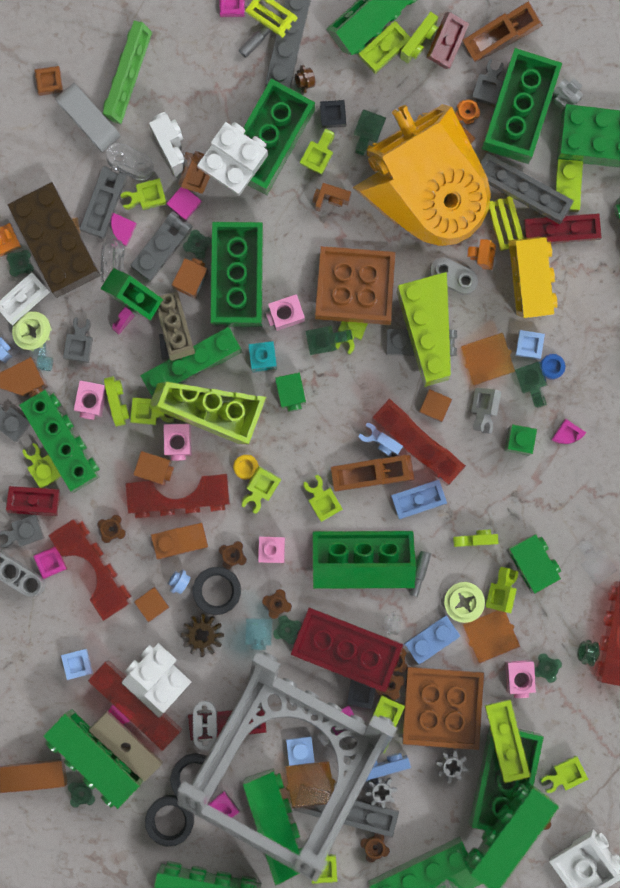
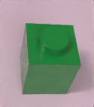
(291, 392)
(520, 440)

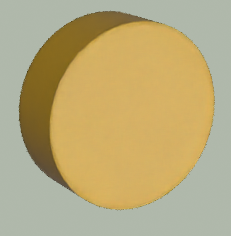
(245, 466)

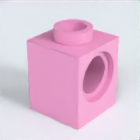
(293, 305)
(84, 390)
(172, 431)
(272, 549)
(512, 670)

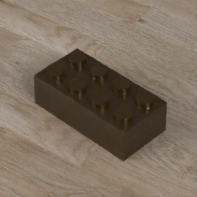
(54, 240)

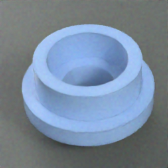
(179, 581)

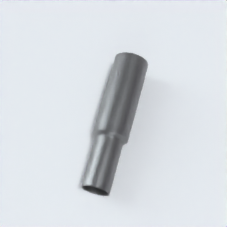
(254, 41)
(421, 569)

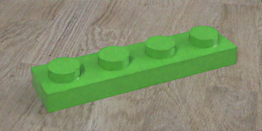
(127, 72)

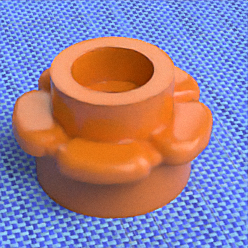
(467, 105)

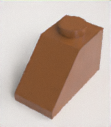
(23, 379)
(179, 541)

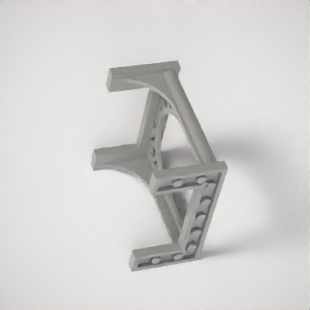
(370, 743)

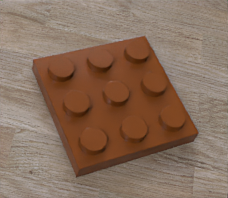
(355, 285)
(443, 708)

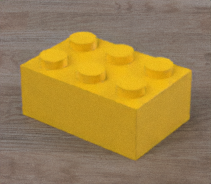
(532, 277)

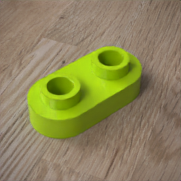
(114, 390)

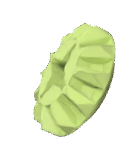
(21, 330)
(476, 604)

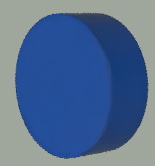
(553, 366)

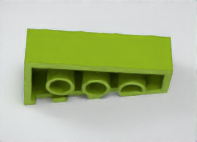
(427, 322)
(213, 410)

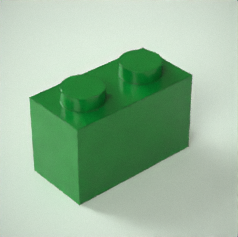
(131, 294)
(535, 563)

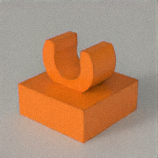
(8, 240)
(484, 254)

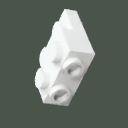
(168, 137)
(233, 157)
(156, 679)
(587, 863)

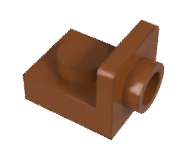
(192, 176)
(335, 195)

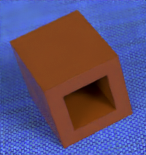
(190, 277)
(154, 468)

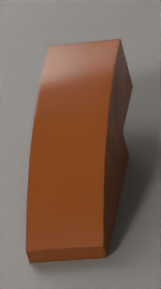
(503, 31)
(372, 473)
(33, 776)

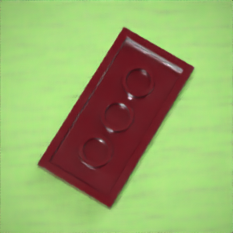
(347, 649)

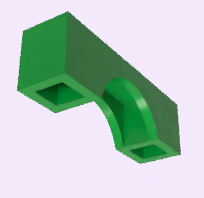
(207, 354)

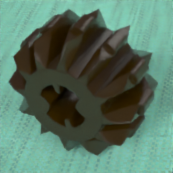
(201, 643)

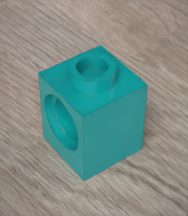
(262, 356)

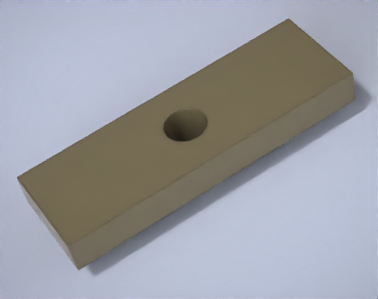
(175, 327)
(136, 757)

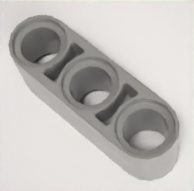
(87, 117)
(23, 574)

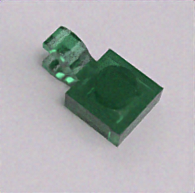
(368, 129)
(323, 339)
(532, 380)

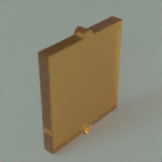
(488, 359)
(491, 635)
(309, 784)

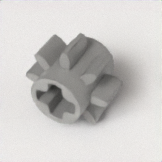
(567, 93)
(448, 760)
(387, 795)

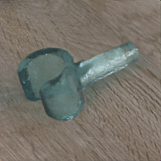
(44, 362)

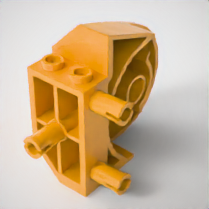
(420, 169)

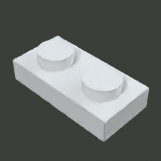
(22, 298)

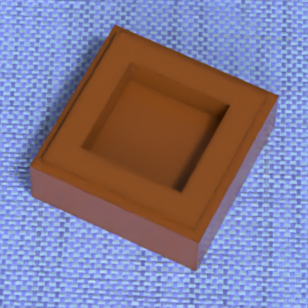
(49, 80)
(435, 405)
(151, 604)

